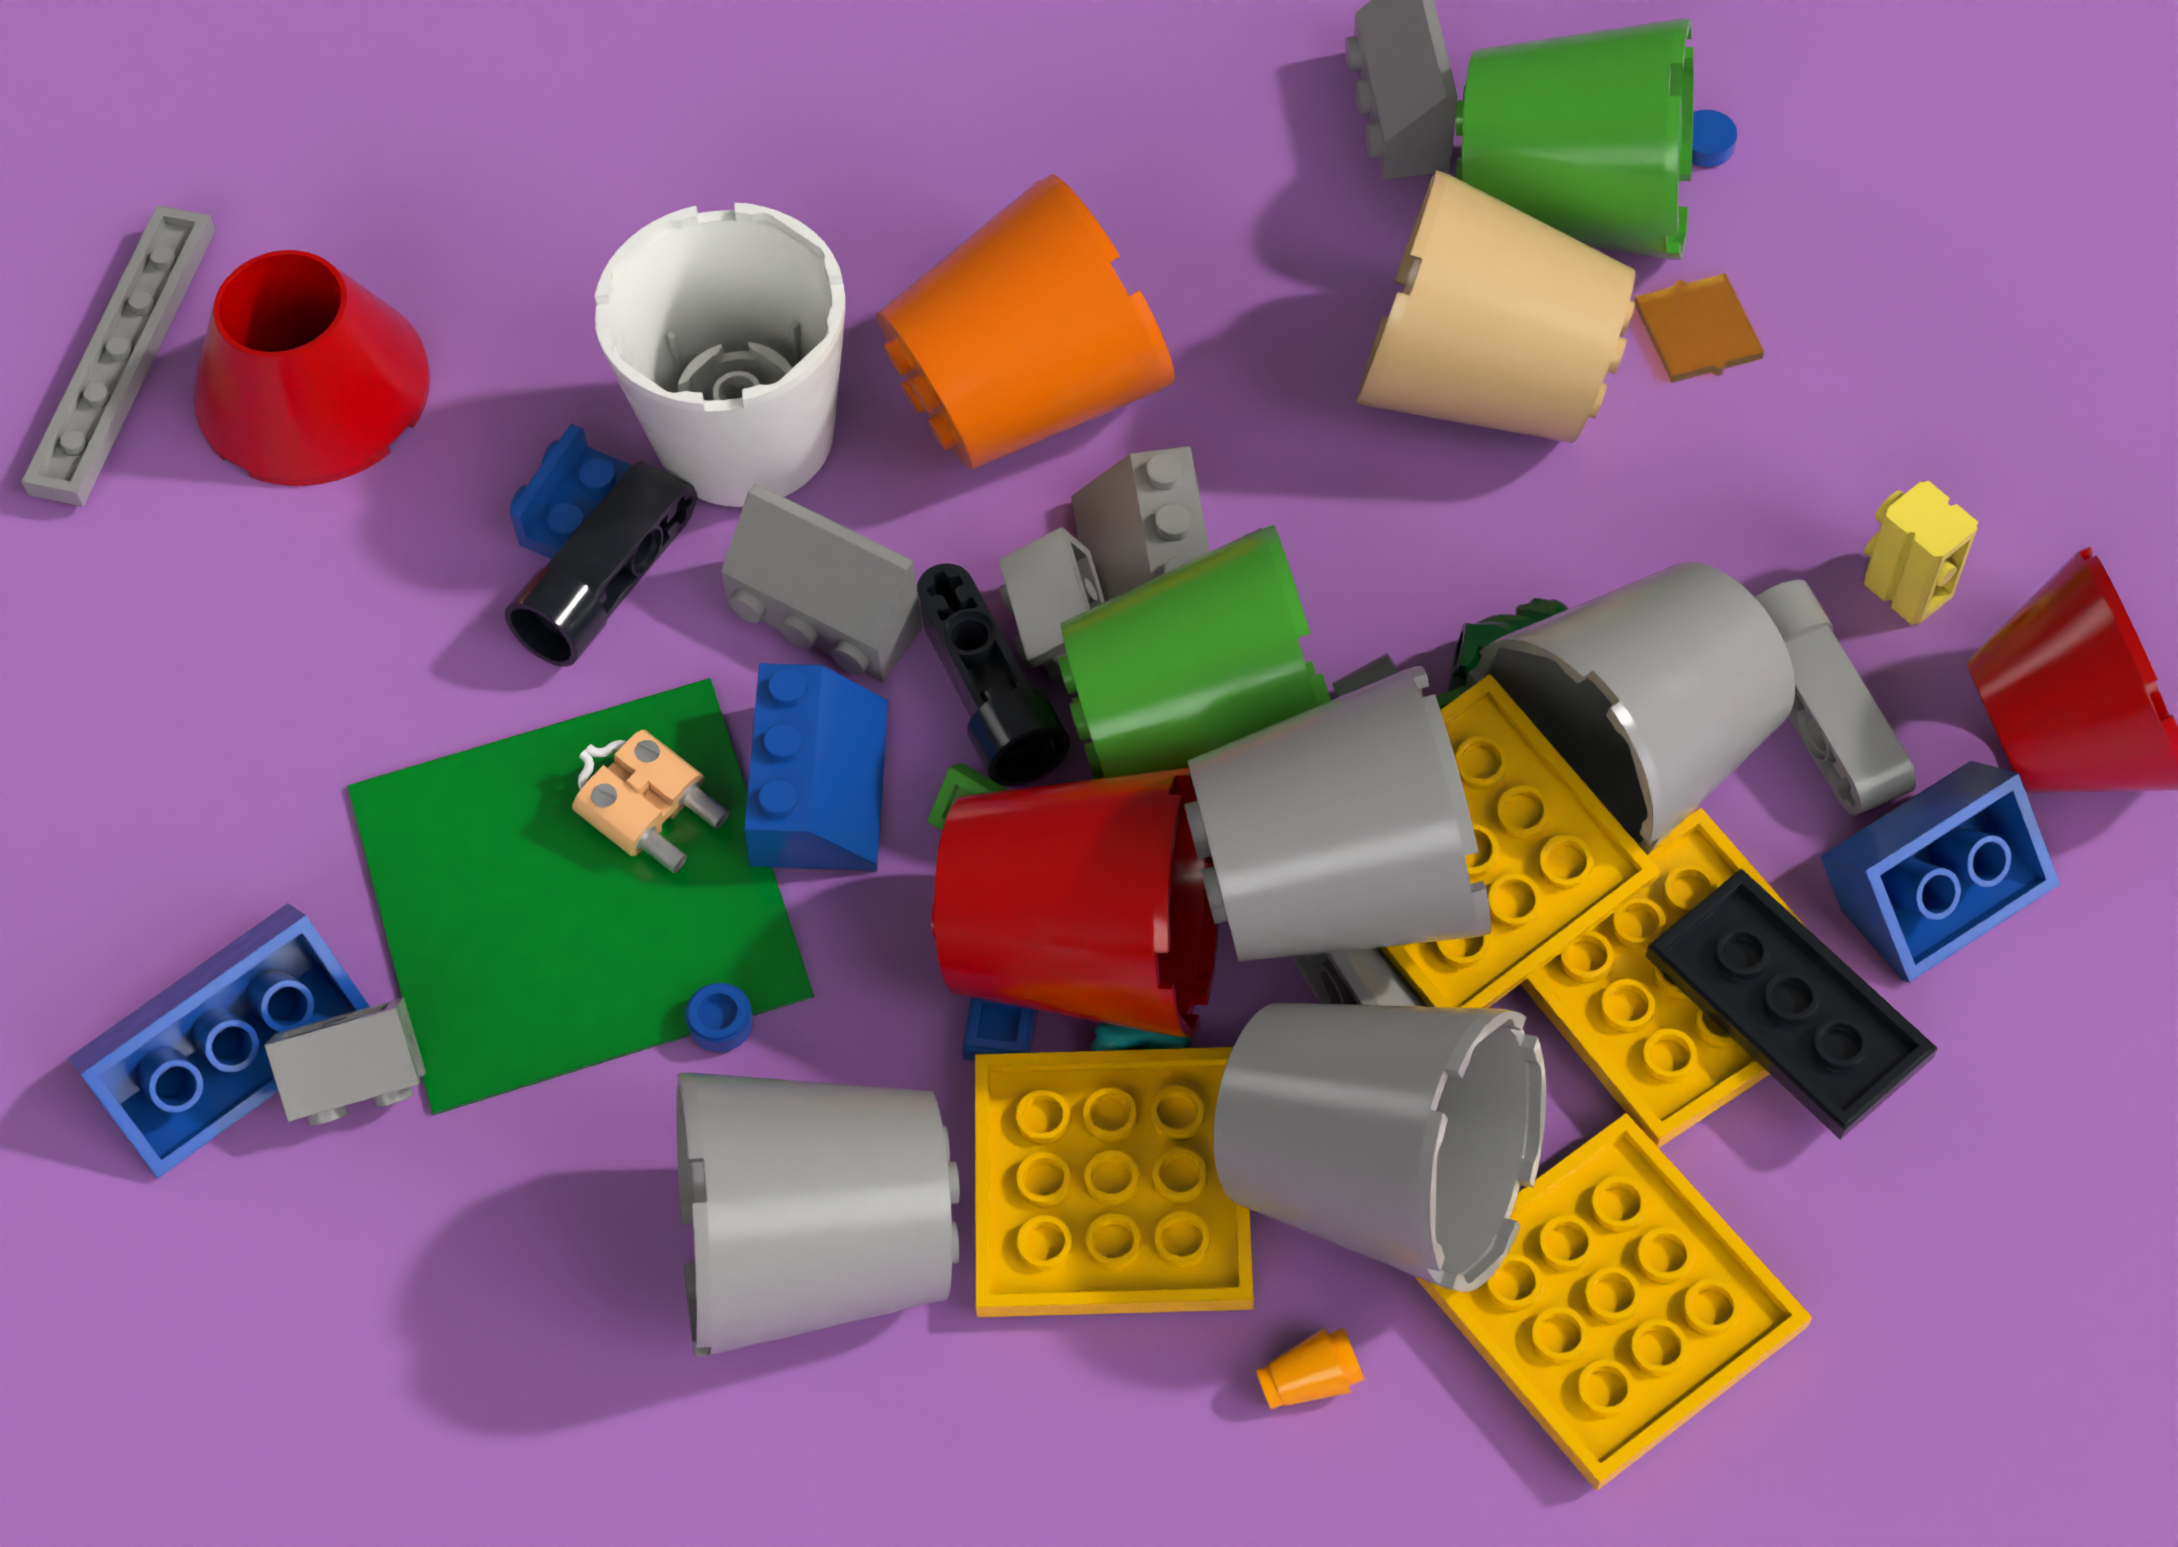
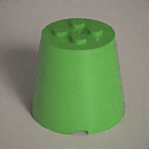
(1586, 133)
(1190, 660)

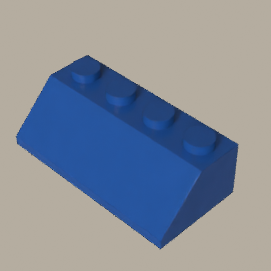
(197, 1049)

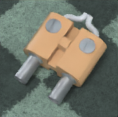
(640, 793)

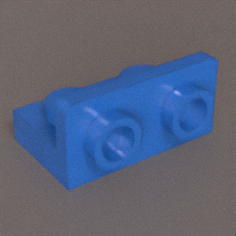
(563, 492)

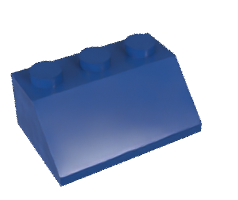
(815, 770)
(1942, 868)

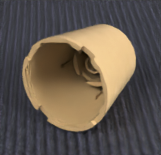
(1498, 320)

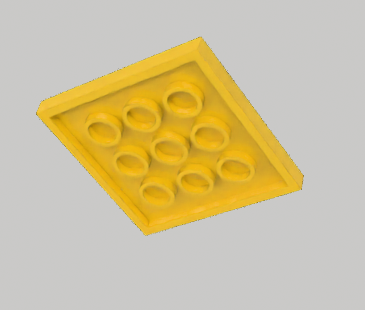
(1545, 853)
(1628, 1018)
(1104, 1185)
(1621, 1303)

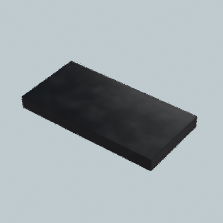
(1791, 1003)

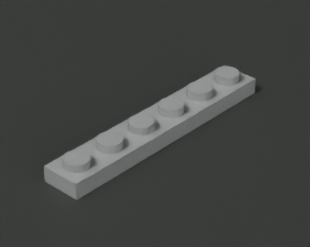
(118, 356)

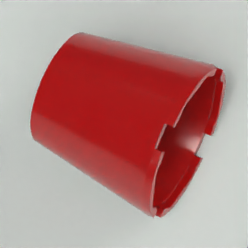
(1079, 902)

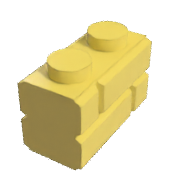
(1918, 551)

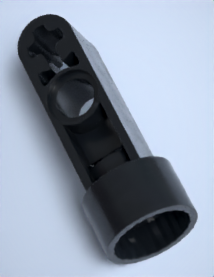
(600, 564)
(1009, 721)

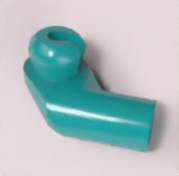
(1120, 1038)

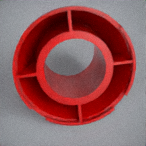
(315, 407)
(2077, 690)

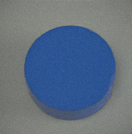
(1712, 138)
(719, 1017)

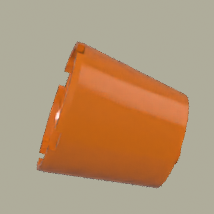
(1024, 331)

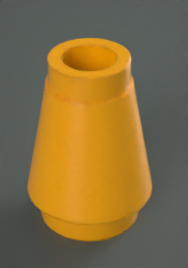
(1311, 1370)

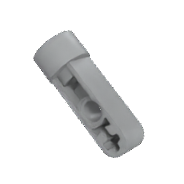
(1834, 707)

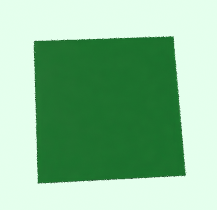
(536, 935)

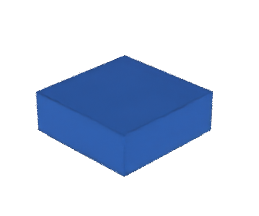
(997, 1029)

